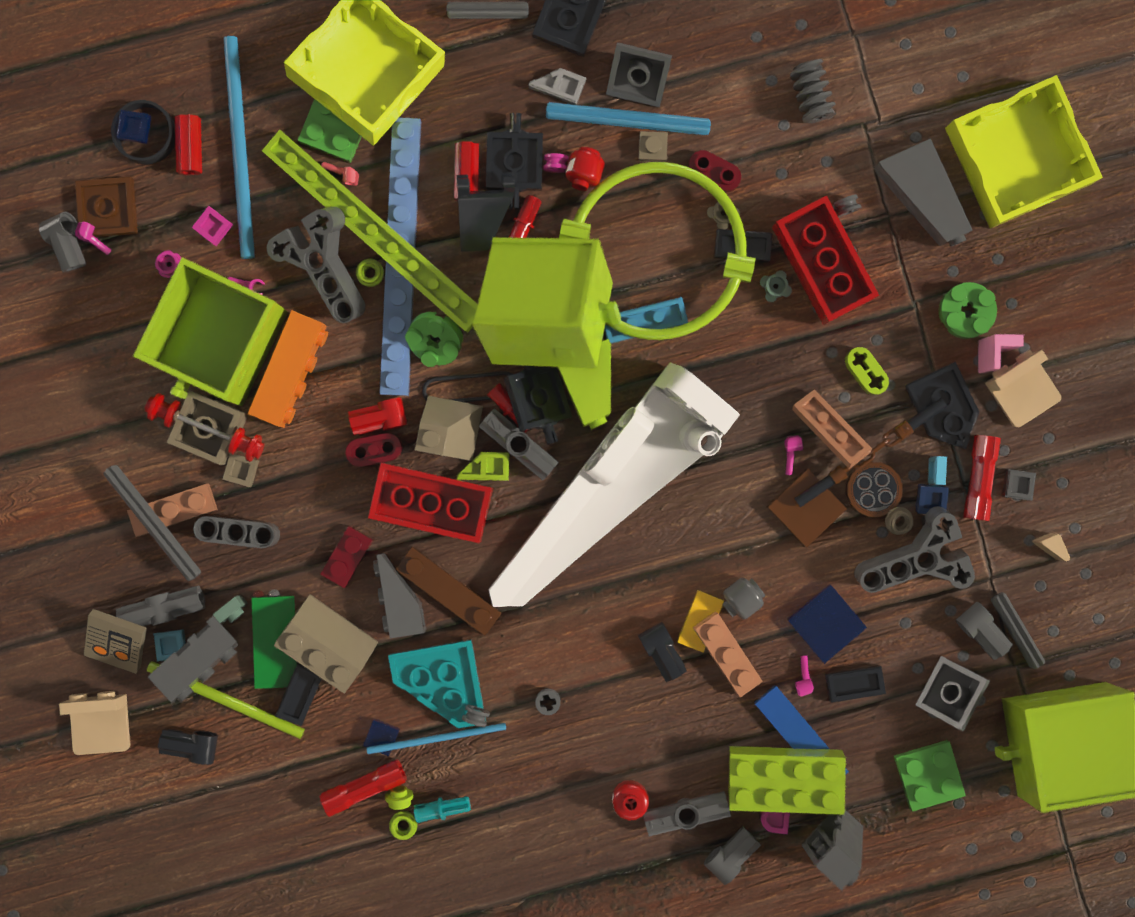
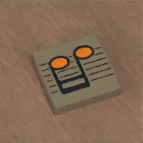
(114, 641)

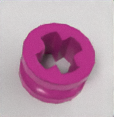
(555, 162)

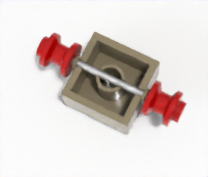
(205, 427)

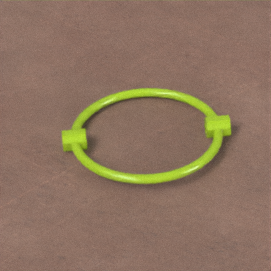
(737, 266)

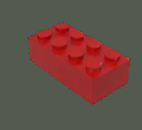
(825, 260)
(430, 503)

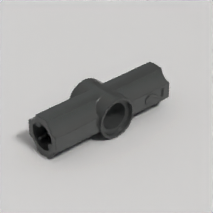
(504, 432)
(163, 607)
(705, 809)

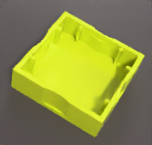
(365, 65)
(1023, 152)

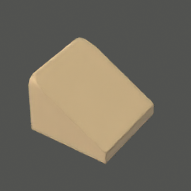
(1053, 545)

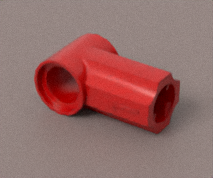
(385, 415)

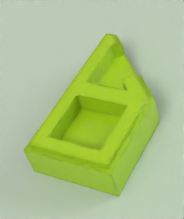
(487, 467)

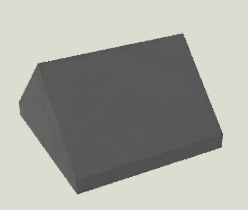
(638, 74)
(952, 693)

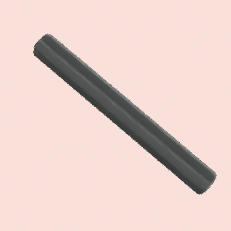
(152, 522)

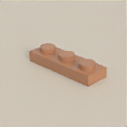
(831, 429)
(178, 508)
(727, 654)

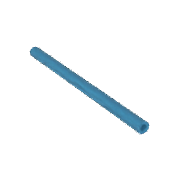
(239, 147)

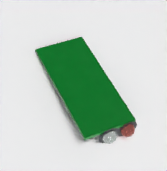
(269, 619)

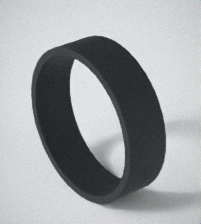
(164, 152)

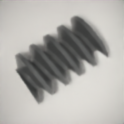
(811, 91)

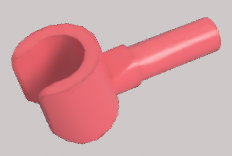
(349, 177)

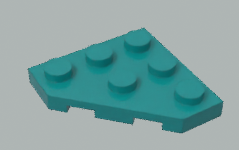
(440, 678)

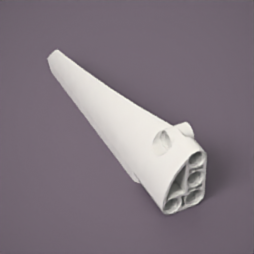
(628, 467)

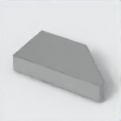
(560, 85)

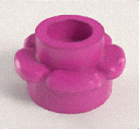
(163, 259)

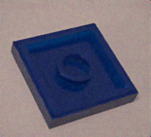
(827, 623)

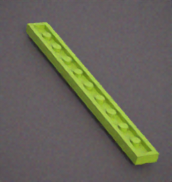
(373, 230)

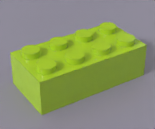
(787, 780)

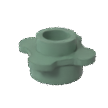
(779, 279)

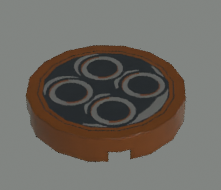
(874, 489)

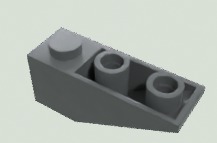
(402, 606)

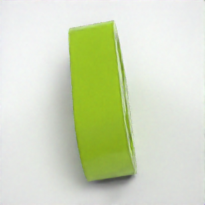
(872, 367)

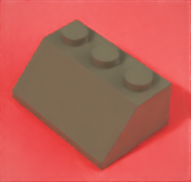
(326, 643)

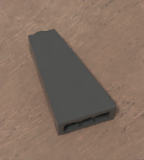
(926, 191)

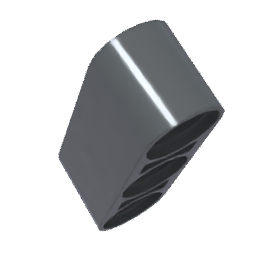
(224, 535)

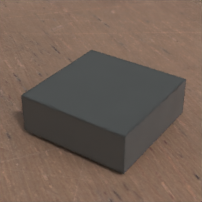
(1019, 485)

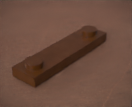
(448, 591)

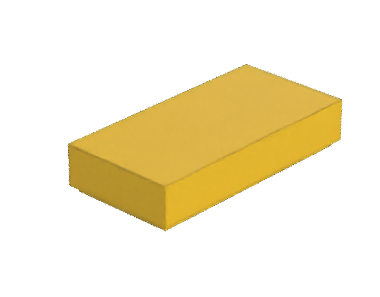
(701, 608)

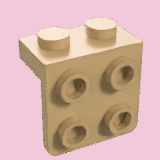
(1024, 388)
(98, 722)

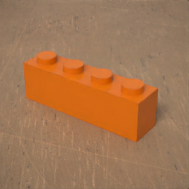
(288, 369)

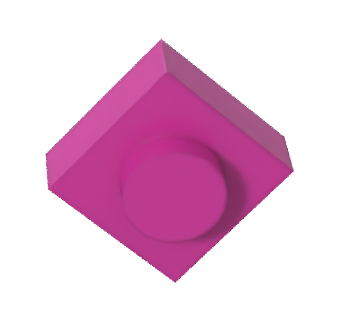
(212, 226)

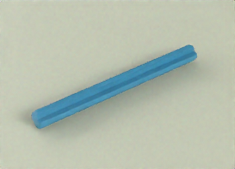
(628, 118)

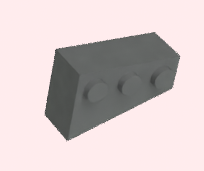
(194, 661)
(837, 848)

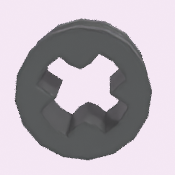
(847, 205)
(543, 708)
(476, 715)

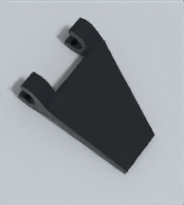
(482, 212)

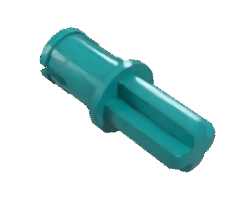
(441, 809)

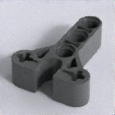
(304, 255)
(929, 540)

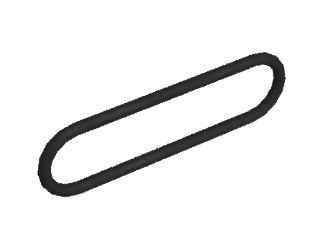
(464, 377)

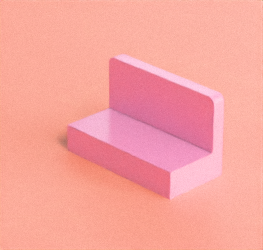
(990, 349)

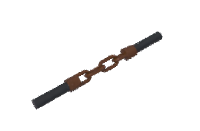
(902, 431)

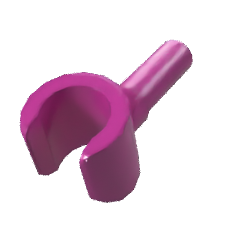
(84, 232)
(247, 284)
(792, 444)
(804, 686)

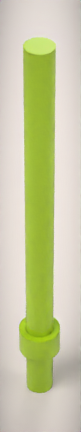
(242, 707)

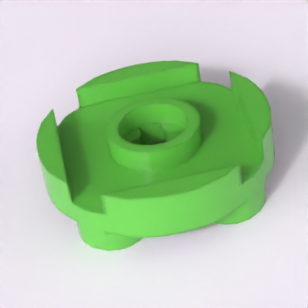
(982, 302)
(429, 351)

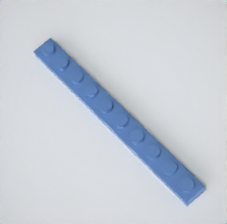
(398, 290)

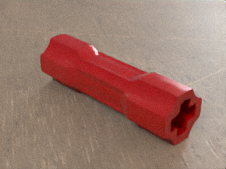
(984, 456)
(346, 795)

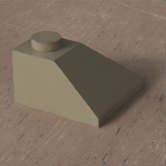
(449, 428)

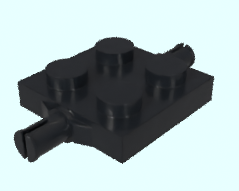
(516, 153)
(538, 399)

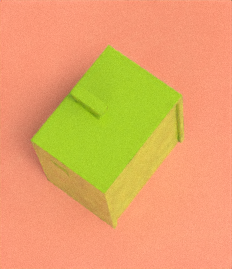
(545, 302)
(210, 333)
(1071, 746)

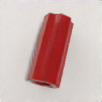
(188, 144)
(467, 163)

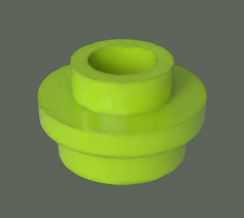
(369, 264)
(399, 797)
(398, 832)

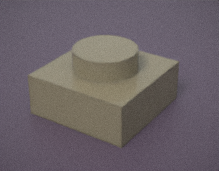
(653, 146)
(240, 470)

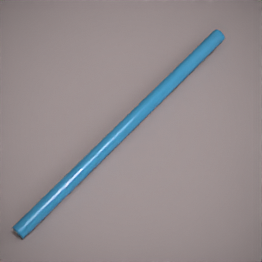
(436, 738)

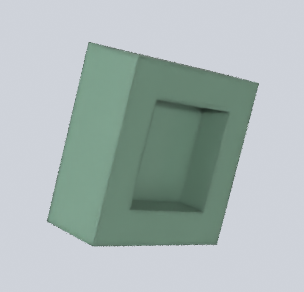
(231, 610)

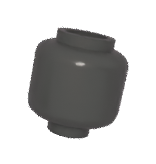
(743, 598)

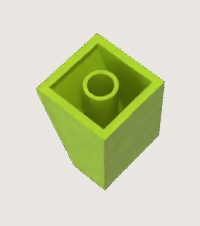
(591, 388)

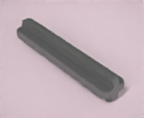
(487, 10)
(1017, 630)

